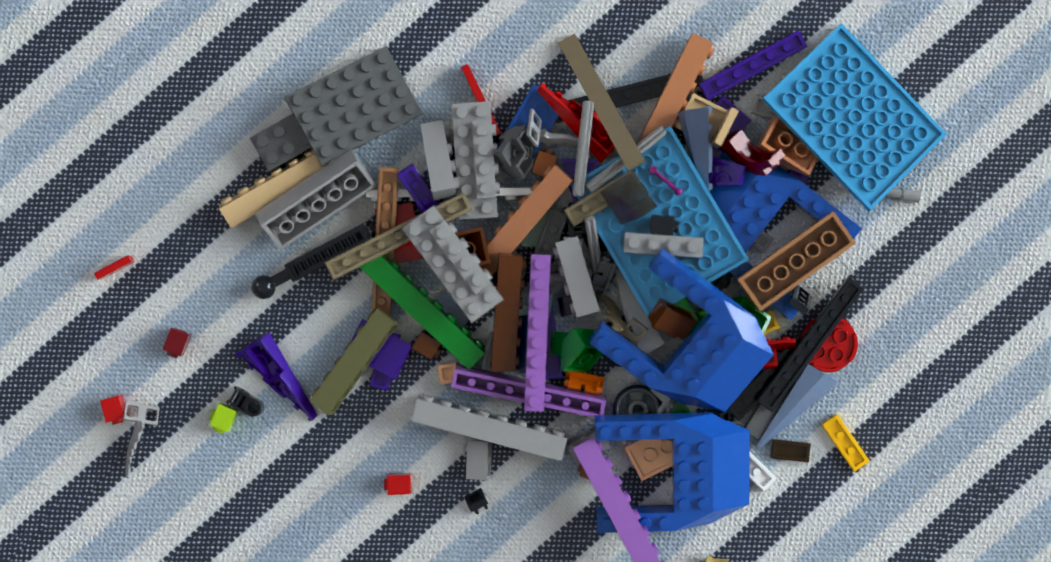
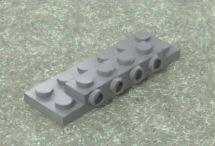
(475, 158)
(453, 263)

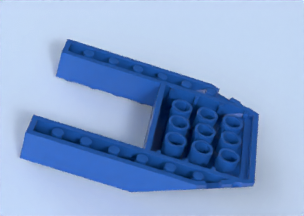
(757, 201)
(713, 360)
(707, 467)

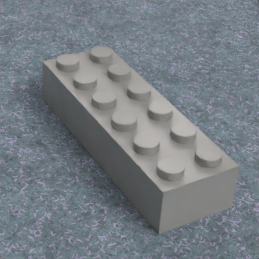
(315, 199)

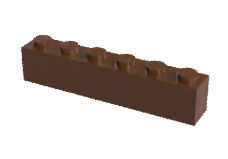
(507, 312)

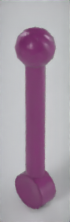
(653, 170)

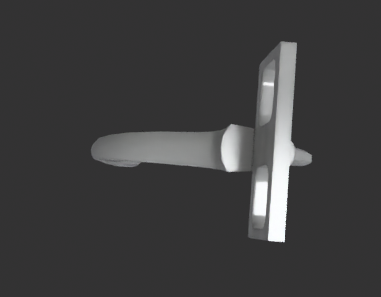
(546, 137)
(139, 424)

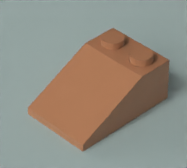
(796, 156)

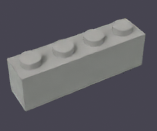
(438, 159)
(675, 245)
(577, 277)

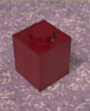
(176, 342)

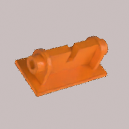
(592, 383)

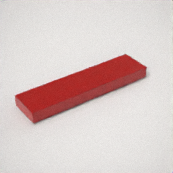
(476, 91)

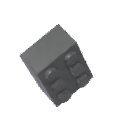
(280, 143)

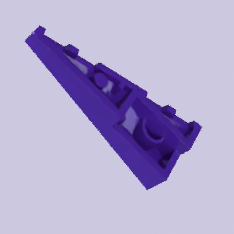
(268, 360)

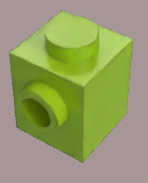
(223, 418)

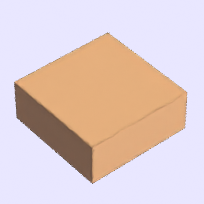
(446, 372)

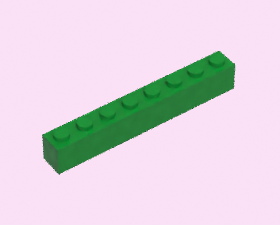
(425, 310)

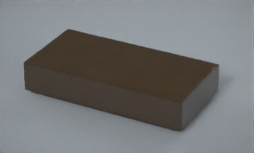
(790, 450)

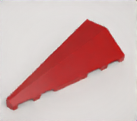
(570, 113)

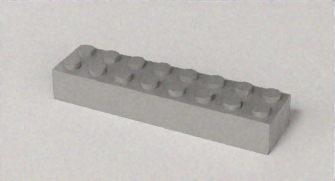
(489, 428)

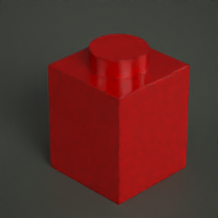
(113, 409)
(398, 484)

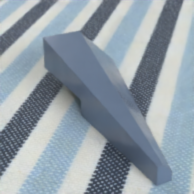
(697, 137)
(805, 392)

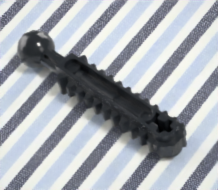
(264, 286)

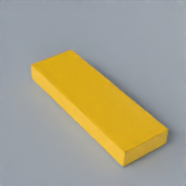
(845, 442)

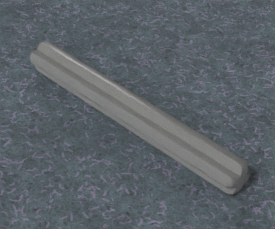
(583, 148)
(618, 165)

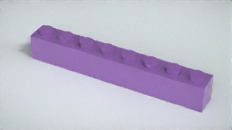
(537, 333)
(514, 389)
(616, 502)

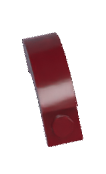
(745, 153)

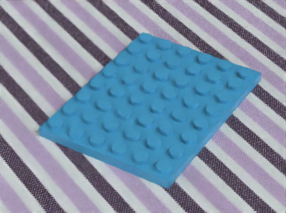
(854, 117)
(693, 210)

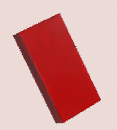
(114, 267)

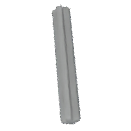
(593, 242)

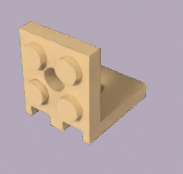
(719, 118)

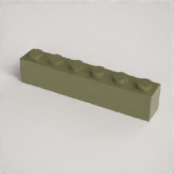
(354, 361)

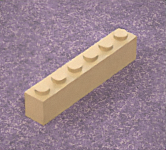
(268, 189)

